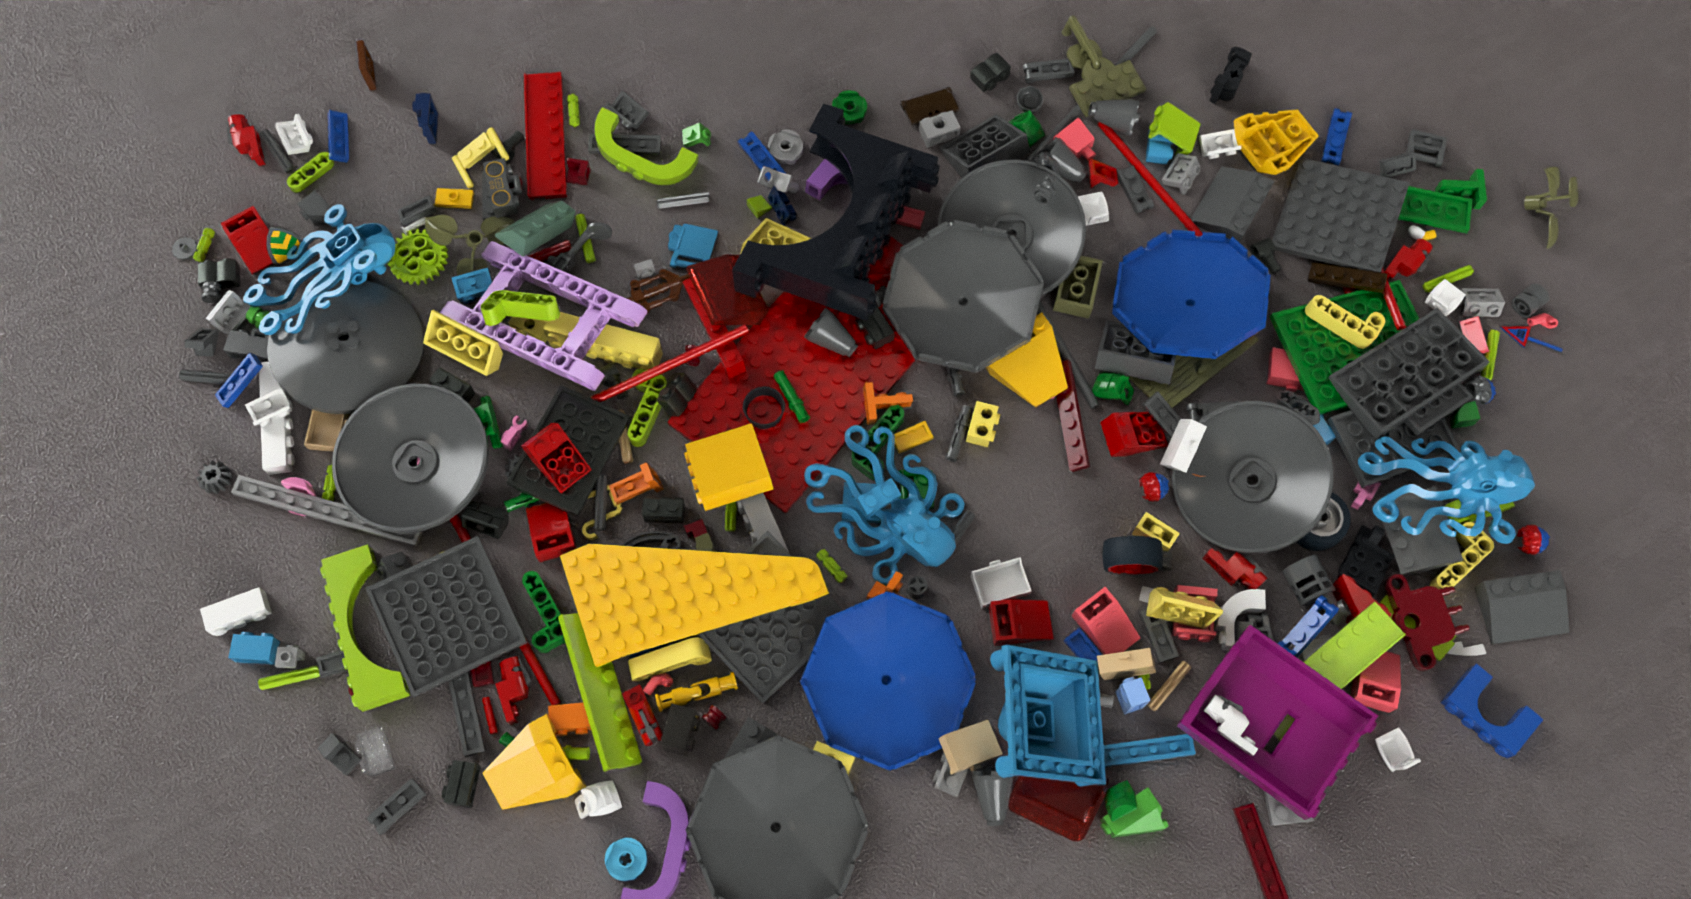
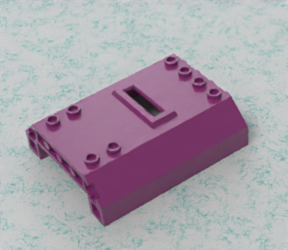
(1268, 687)

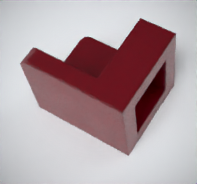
(578, 171)

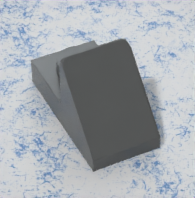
(203, 341)
(339, 754)

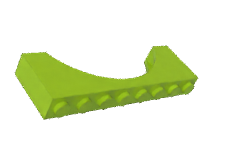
(344, 578)

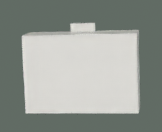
(1183, 445)
(1000, 582)

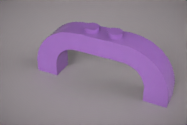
(674, 862)

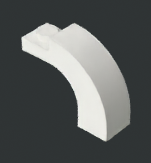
(1244, 602)

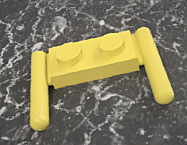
(476, 151)

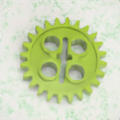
(417, 257)

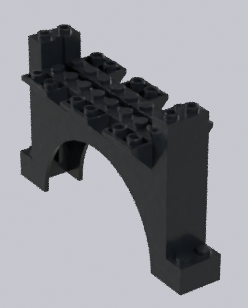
(837, 262)

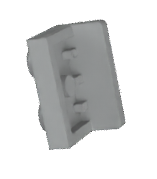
(228, 313)

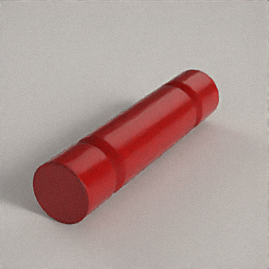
(489, 715)

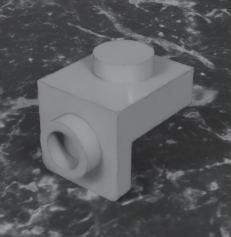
(288, 656)

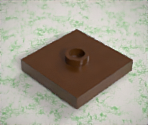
(366, 65)

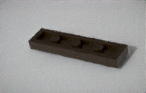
(1347, 277)

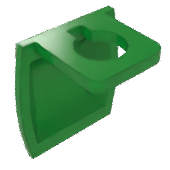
(1029, 125)
(1113, 387)
(1120, 800)

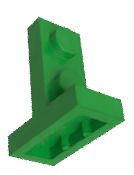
(1474, 188)

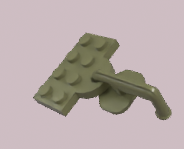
(1099, 74)

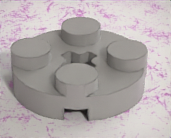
(785, 156)

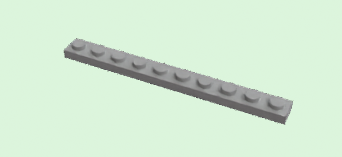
(312, 507)

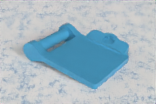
(691, 243)

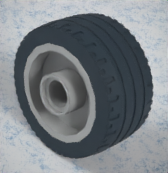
(1330, 528)

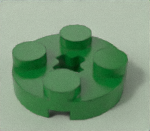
(858, 104)

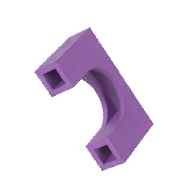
(823, 179)

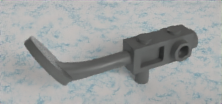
(594, 230)

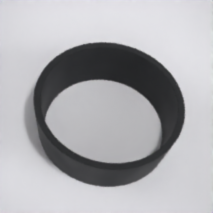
(759, 392)

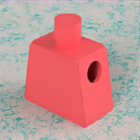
(1078, 139)

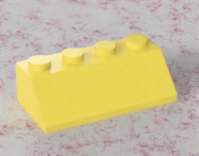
(462, 344)

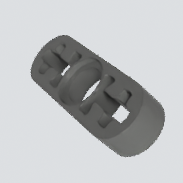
(1290, 400)

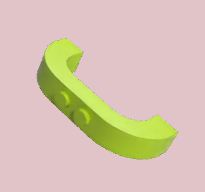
(639, 167)

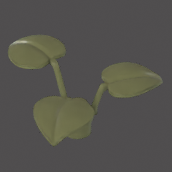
(1538, 202)
(442, 230)

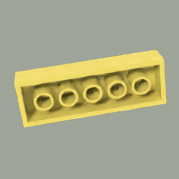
(612, 344)

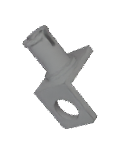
(782, 181)

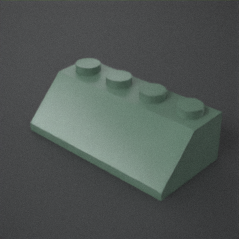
(537, 227)

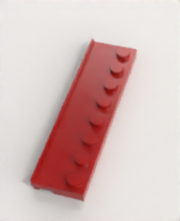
(545, 136)

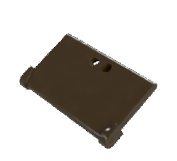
(928, 105)

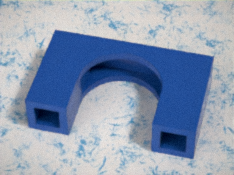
(1463, 702)

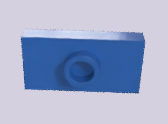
(1082, 645)

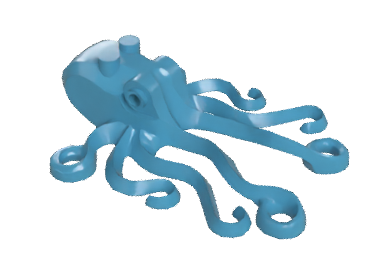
(343, 256)
(1475, 479)
(904, 527)

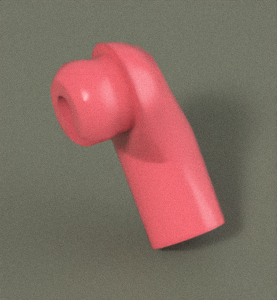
(1543, 319)
(658, 680)

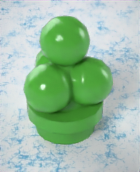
(255, 315)

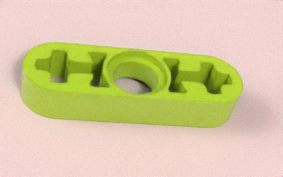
(297, 176)

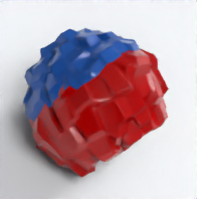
(1154, 486)
(1534, 539)

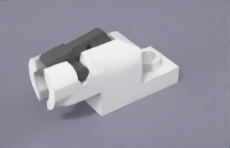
(1232, 722)

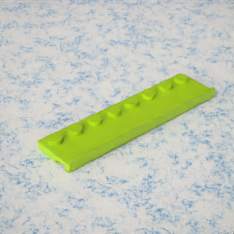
(1351, 651)
(601, 700)

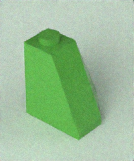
(1142, 820)

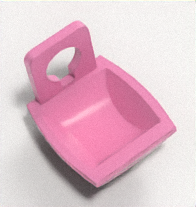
(299, 485)

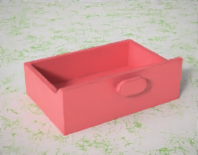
(1281, 371)

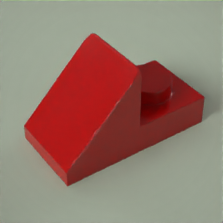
(1102, 173)

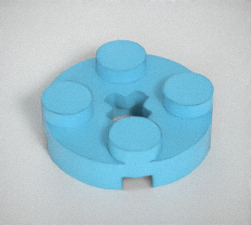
(622, 848)

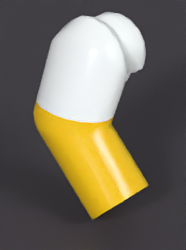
(1417, 233)

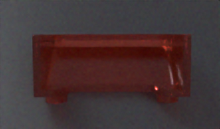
(1057, 804)

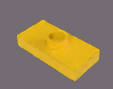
(454, 198)
(912, 437)

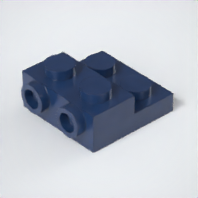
(426, 115)

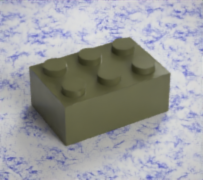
(1078, 290)

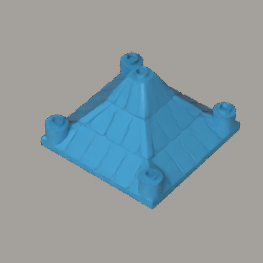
(1050, 716)

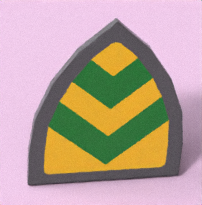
(279, 243)

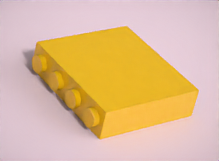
(727, 467)

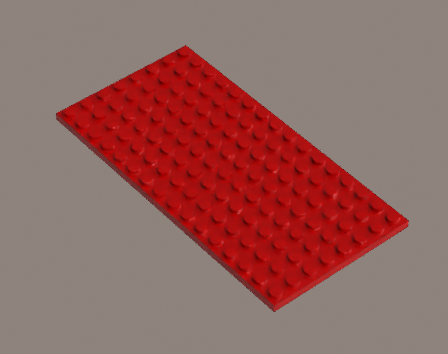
(822, 378)

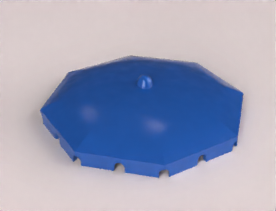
(1191, 294)
(888, 680)

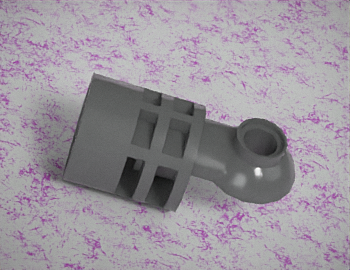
(1307, 594)

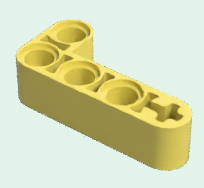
(1343, 323)
(1472, 550)
(671, 657)

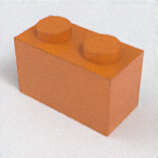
(569, 718)

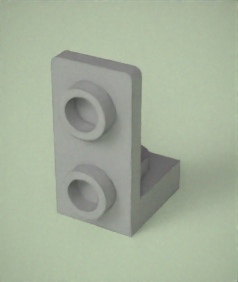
(644, 270)

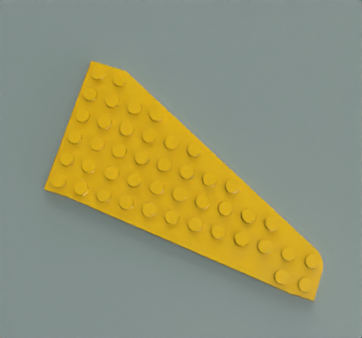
(661, 595)

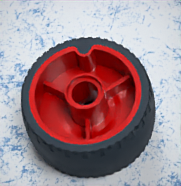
(1132, 555)

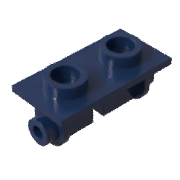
(778, 200)

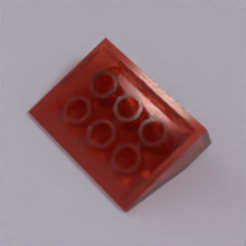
(716, 291)

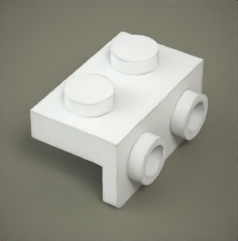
(294, 135)
(1219, 143)
(269, 406)

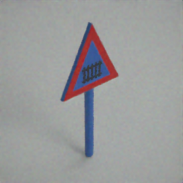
(1521, 335)

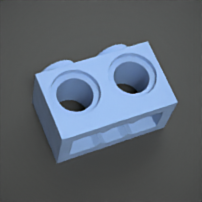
(1132, 695)

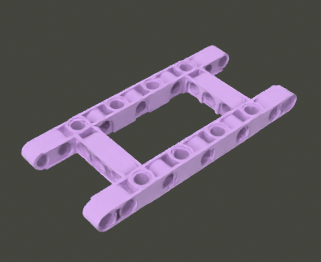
(565, 360)

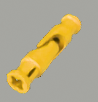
(682, 696)

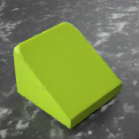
(758, 205)

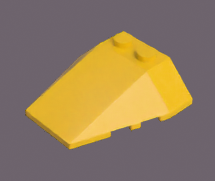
(1273, 140)
(533, 768)

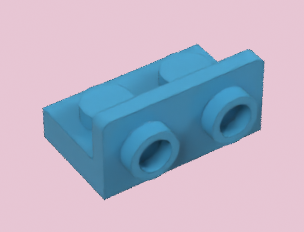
(471, 285)

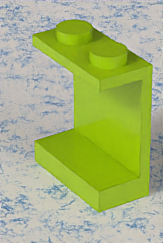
(1175, 127)

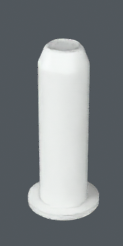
(413, 226)

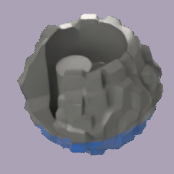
(1481, 390)

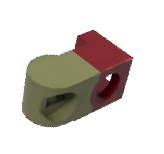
(699, 532)

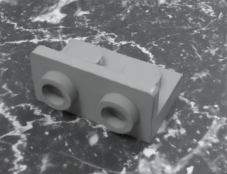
(1182, 172)
(1482, 302)
(946, 782)

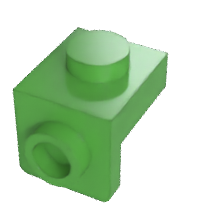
(696, 134)

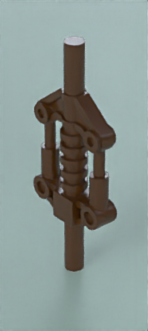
(673, 283)

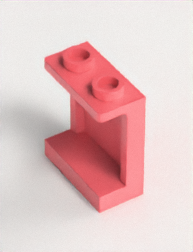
(1186, 632)

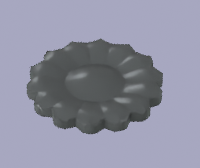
(184, 248)

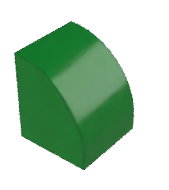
(1465, 416)

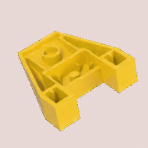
(1034, 368)

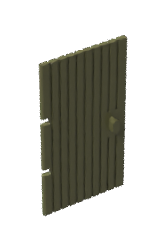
(1190, 374)

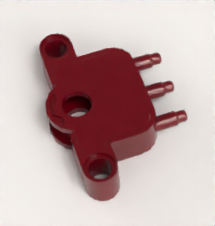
(1430, 615)

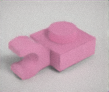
(512, 436)
(1364, 493)

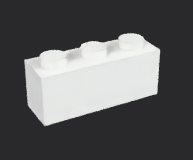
(236, 611)

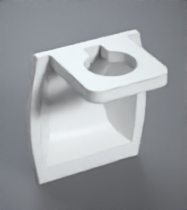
(1094, 208)
(1445, 297)
(1396, 750)
(598, 799)

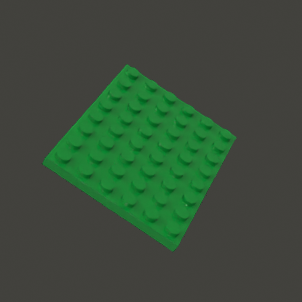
(1320, 352)

